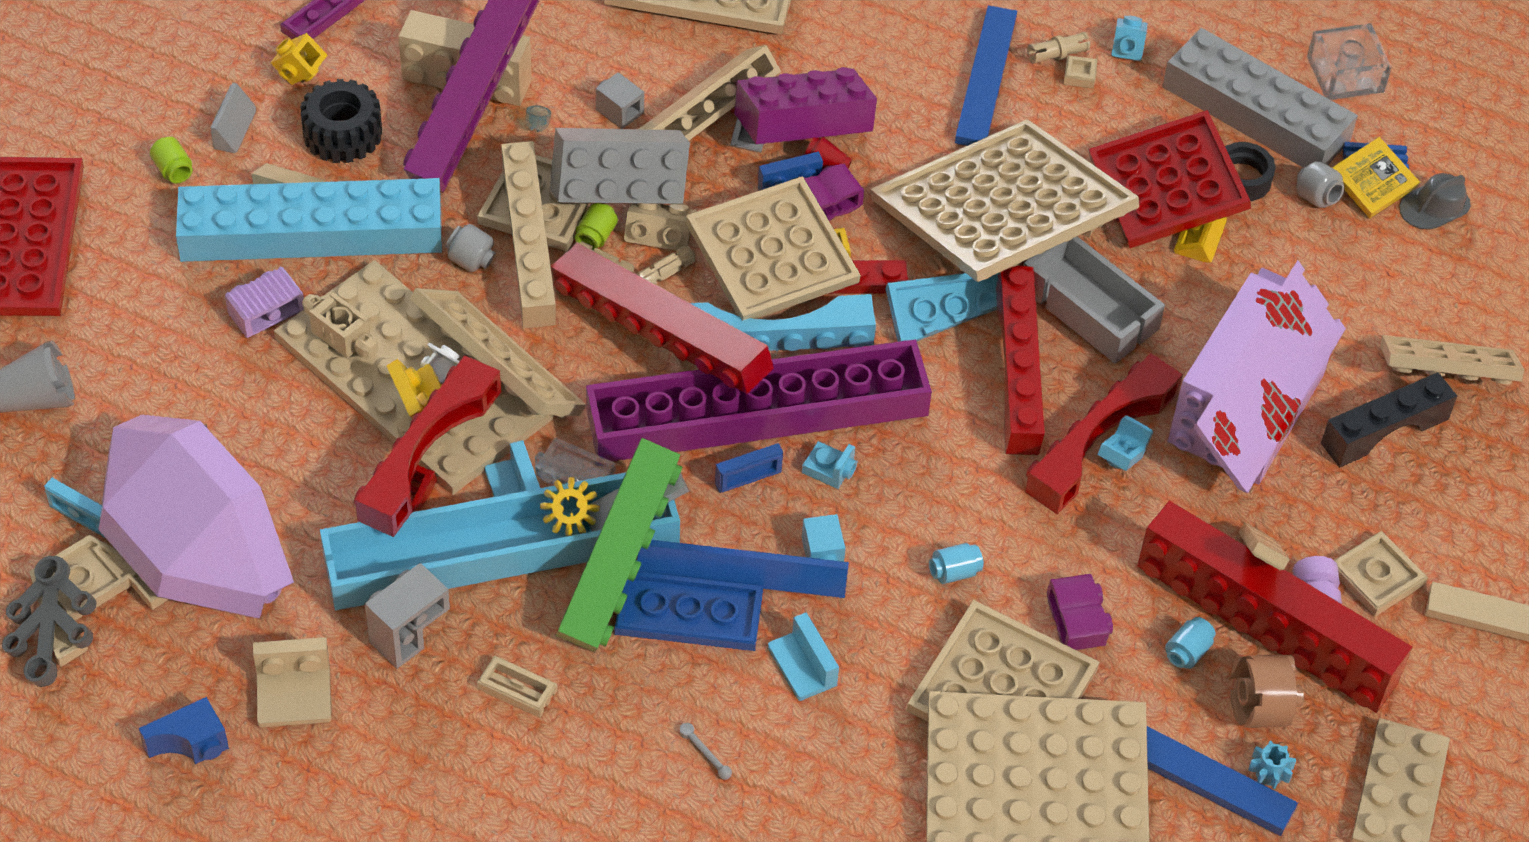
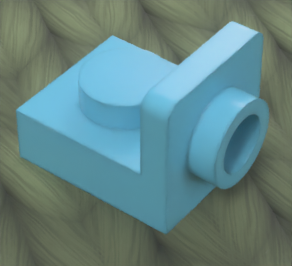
(830, 464)

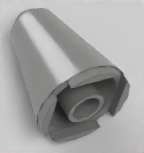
(36, 381)

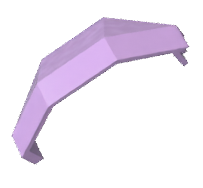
(190, 517)

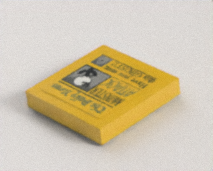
(1375, 177)

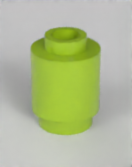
(171, 159)
(596, 225)

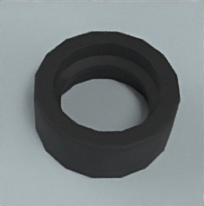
(1258, 158)

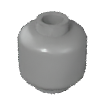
(1320, 184)
(470, 248)

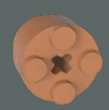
(1265, 691)

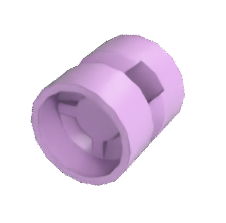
(1321, 574)

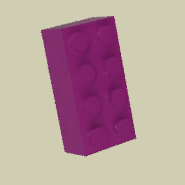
(805, 105)

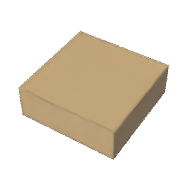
(1080, 71)

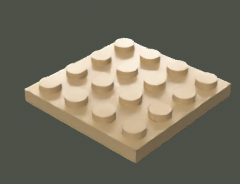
(772, 249)
(1003, 658)

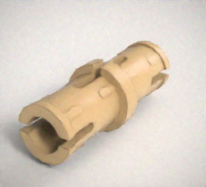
(1058, 47)

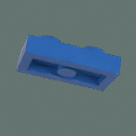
(789, 169)

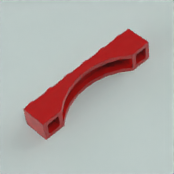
(1023, 387)
(1142, 393)
(463, 396)

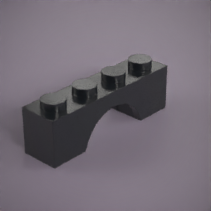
(1360, 429)

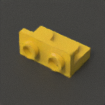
(413, 385)

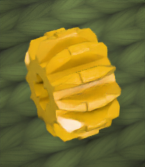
(581, 505)

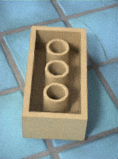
(433, 45)

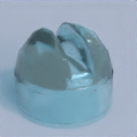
(537, 117)

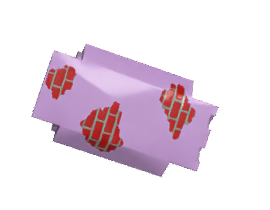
(1255, 375)

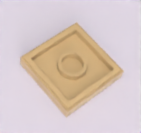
(1379, 573)

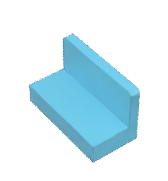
(513, 474)
(805, 659)

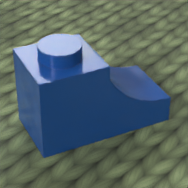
(188, 731)

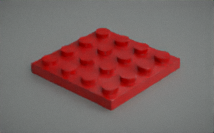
(1178, 176)

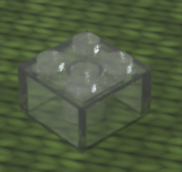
(1349, 61)

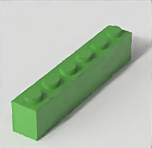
(618, 546)

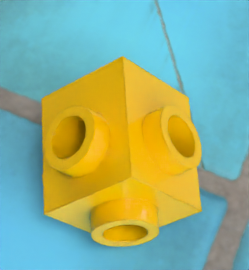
(298, 59)

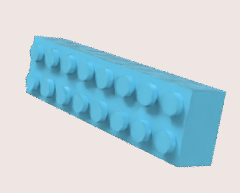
(309, 219)

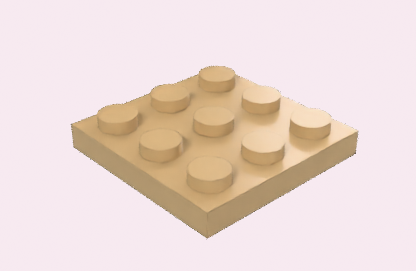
(559, 217)

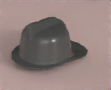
(1437, 202)

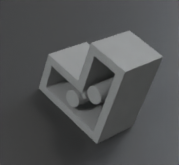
(403, 611)

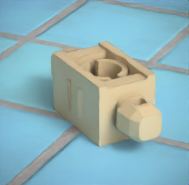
(340, 325)

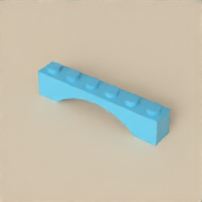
(841, 323)

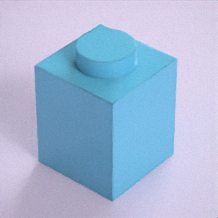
(823, 538)

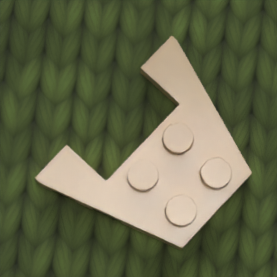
(101, 573)

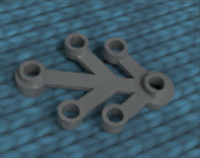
(46, 617)

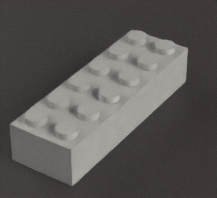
(1258, 100)

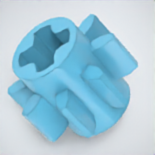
(1272, 764)

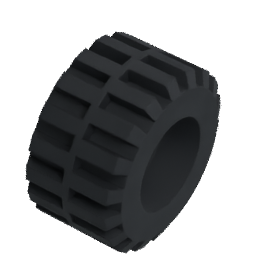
(341, 120)

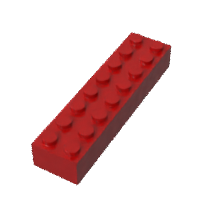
(1273, 607)

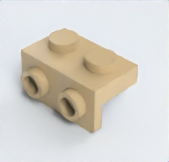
(658, 225)

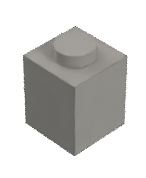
(619, 100)

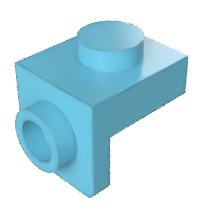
(1129, 38)
(1127, 444)

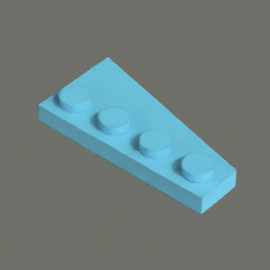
(938, 303)

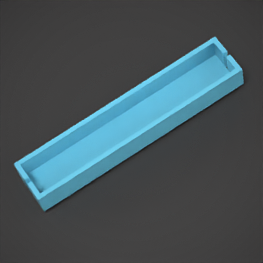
(469, 542)

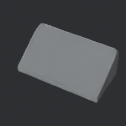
(232, 120)

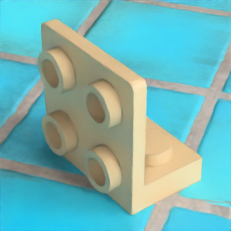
(292, 682)

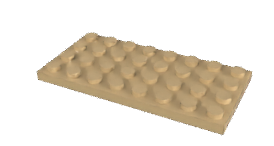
(369, 388)

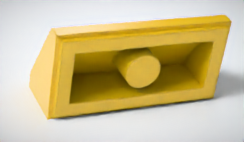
(1201, 241)

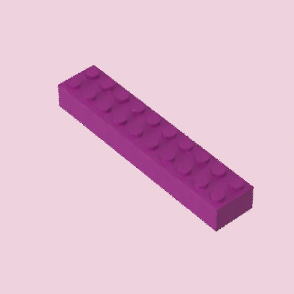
(795, 398)

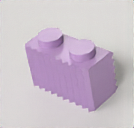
(264, 301)

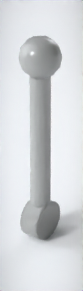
(687, 732)

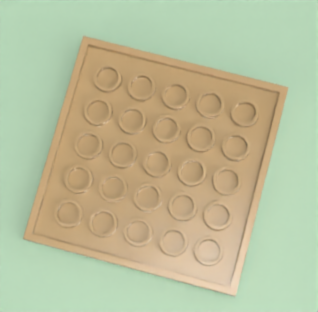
(1004, 199)
(1035, 769)

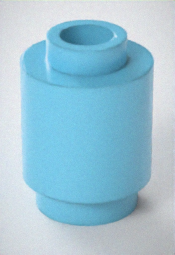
(956, 563)
(1190, 643)

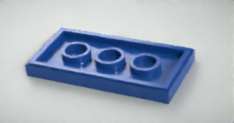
(691, 611)

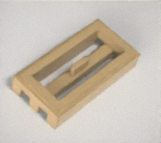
(514, 691)

